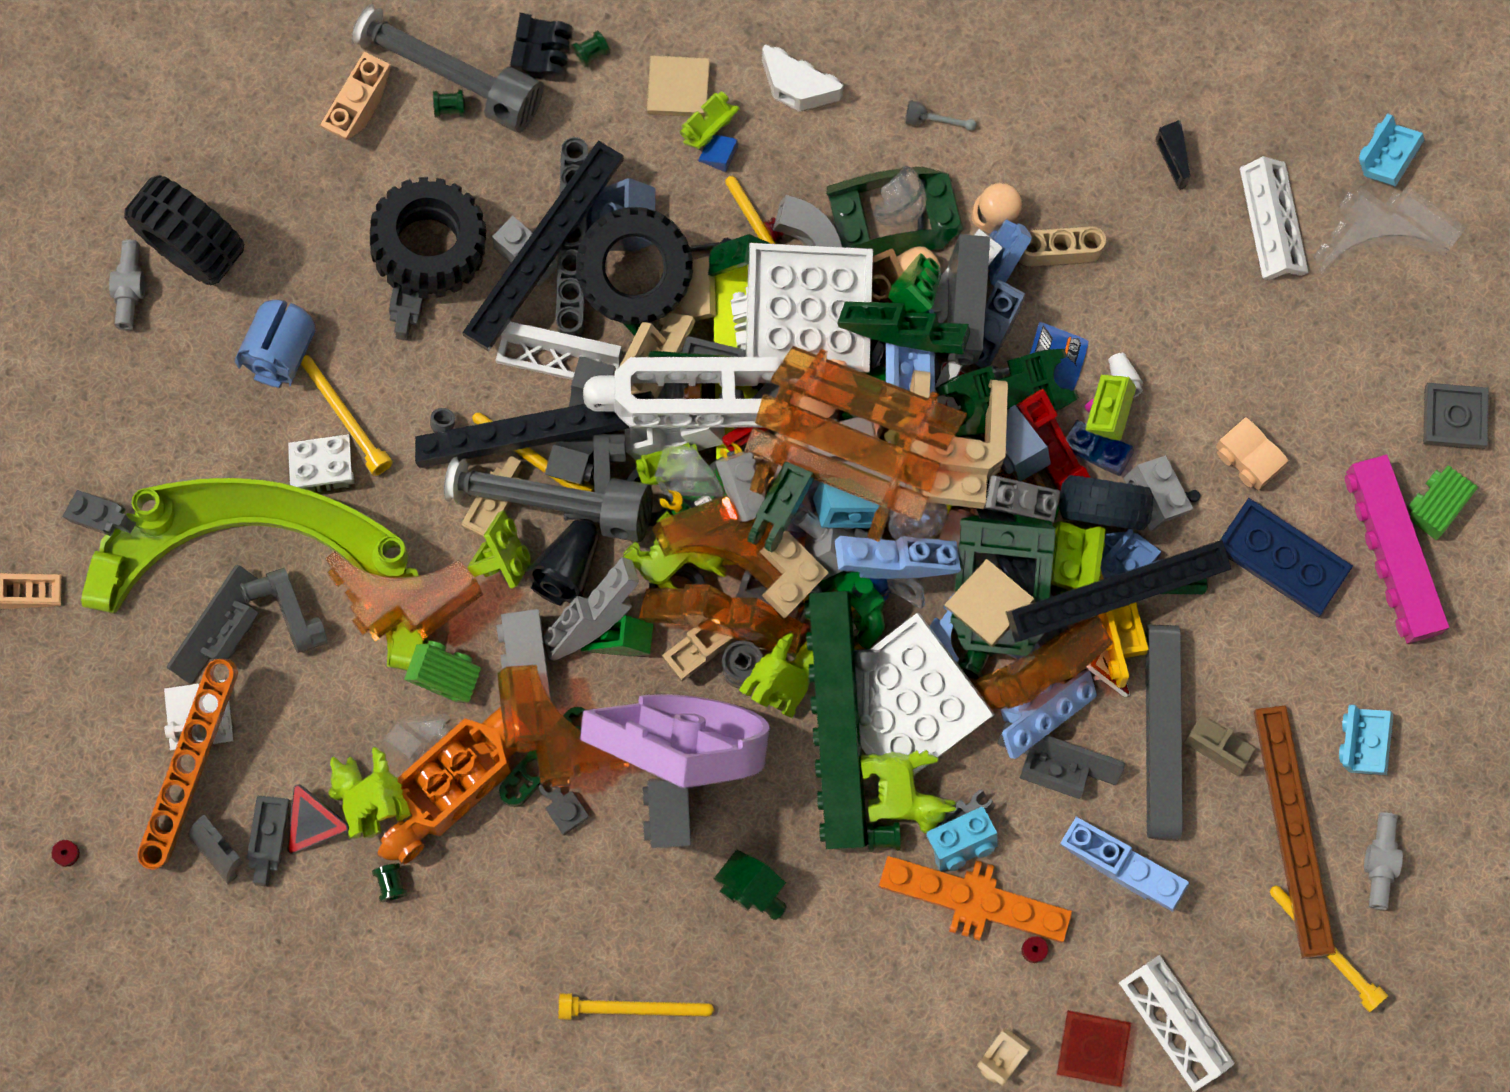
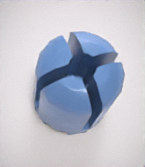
(276, 342)

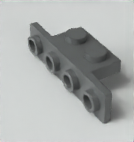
(217, 629)
(1065, 765)

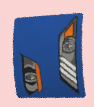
(1068, 370)

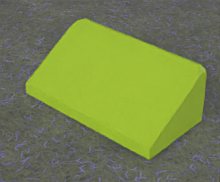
(1111, 406)

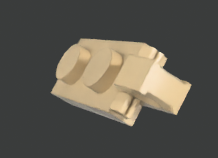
(485, 509)

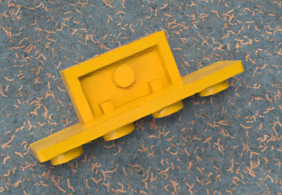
(1127, 637)

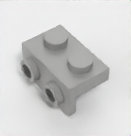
(1168, 494)

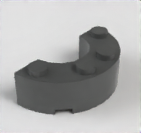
(574, 458)

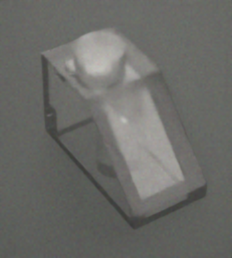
(686, 472)

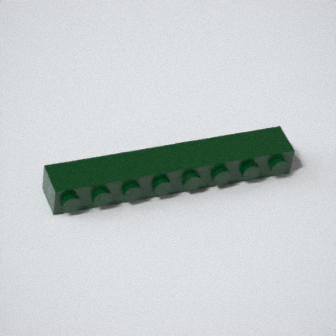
(837, 720)

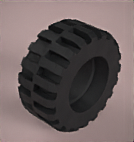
(427, 202)
(184, 230)
(676, 265)

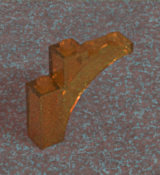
(716, 531)
(418, 602)
(715, 611)
(1047, 665)
(536, 724)

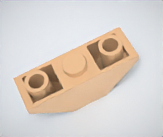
(357, 97)

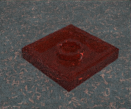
(1093, 1049)

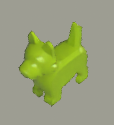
(660, 569)
(780, 679)
(898, 793)
(367, 799)

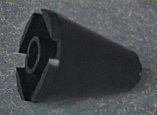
(565, 564)

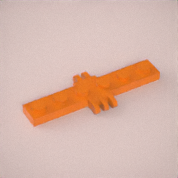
(975, 899)

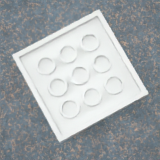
(798, 298)
(918, 695)

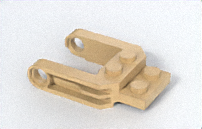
(967, 461)

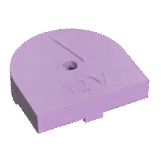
(681, 737)

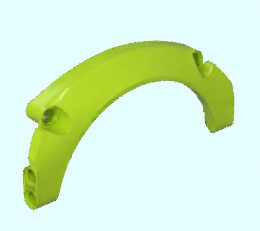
(208, 505)

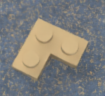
(798, 578)

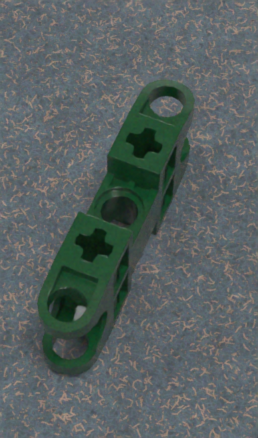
(1027, 377)

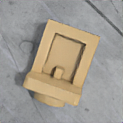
(1003, 1057)

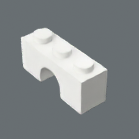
(650, 440)

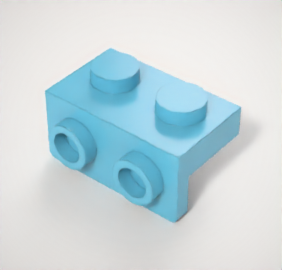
(1389, 151)
(1366, 740)
(963, 839)

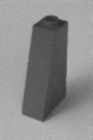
(968, 292)

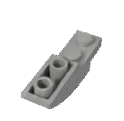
(591, 617)

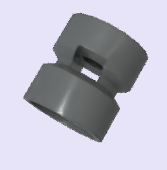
(739, 662)

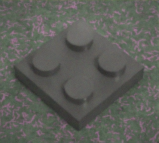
(1455, 416)

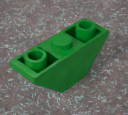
(917, 285)

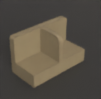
(1220, 745)

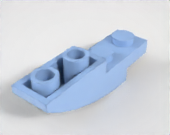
(897, 559)
(1124, 865)

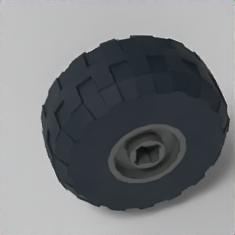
(1106, 502)

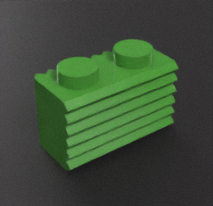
(1441, 502)
(442, 672)

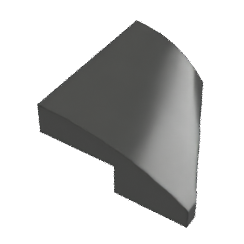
(215, 848)

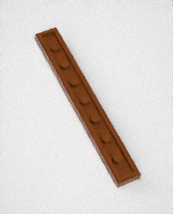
(1294, 832)

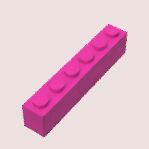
(1396, 549)

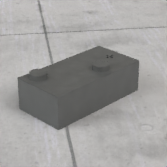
(667, 814)

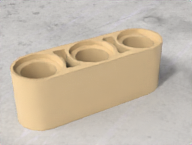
(1072, 238)

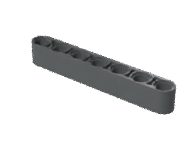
(567, 280)
(1163, 732)

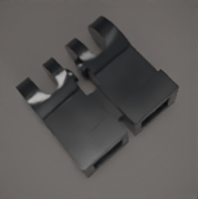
(538, 34)

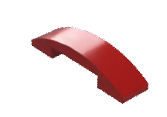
(1041, 416)

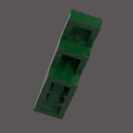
(895, 326)

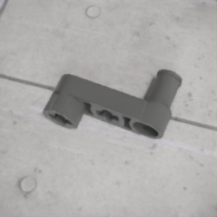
(607, 449)
(303, 633)

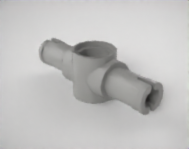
(127, 285)
(1383, 861)

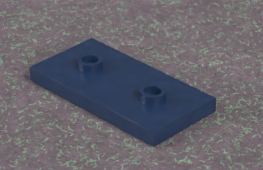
(1284, 557)

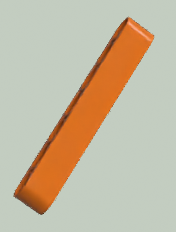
(176, 774)

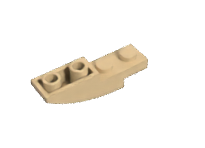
(695, 651)

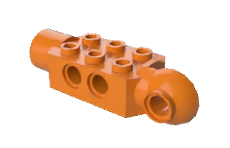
(448, 784)

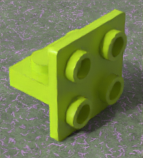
(501, 552)
(1076, 556)

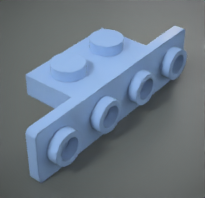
(904, 360)
(1045, 712)

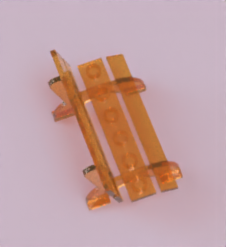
(864, 397)

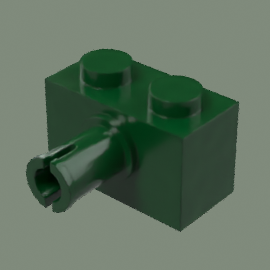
(751, 884)

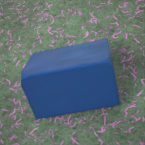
(719, 152)

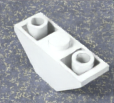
(797, 81)

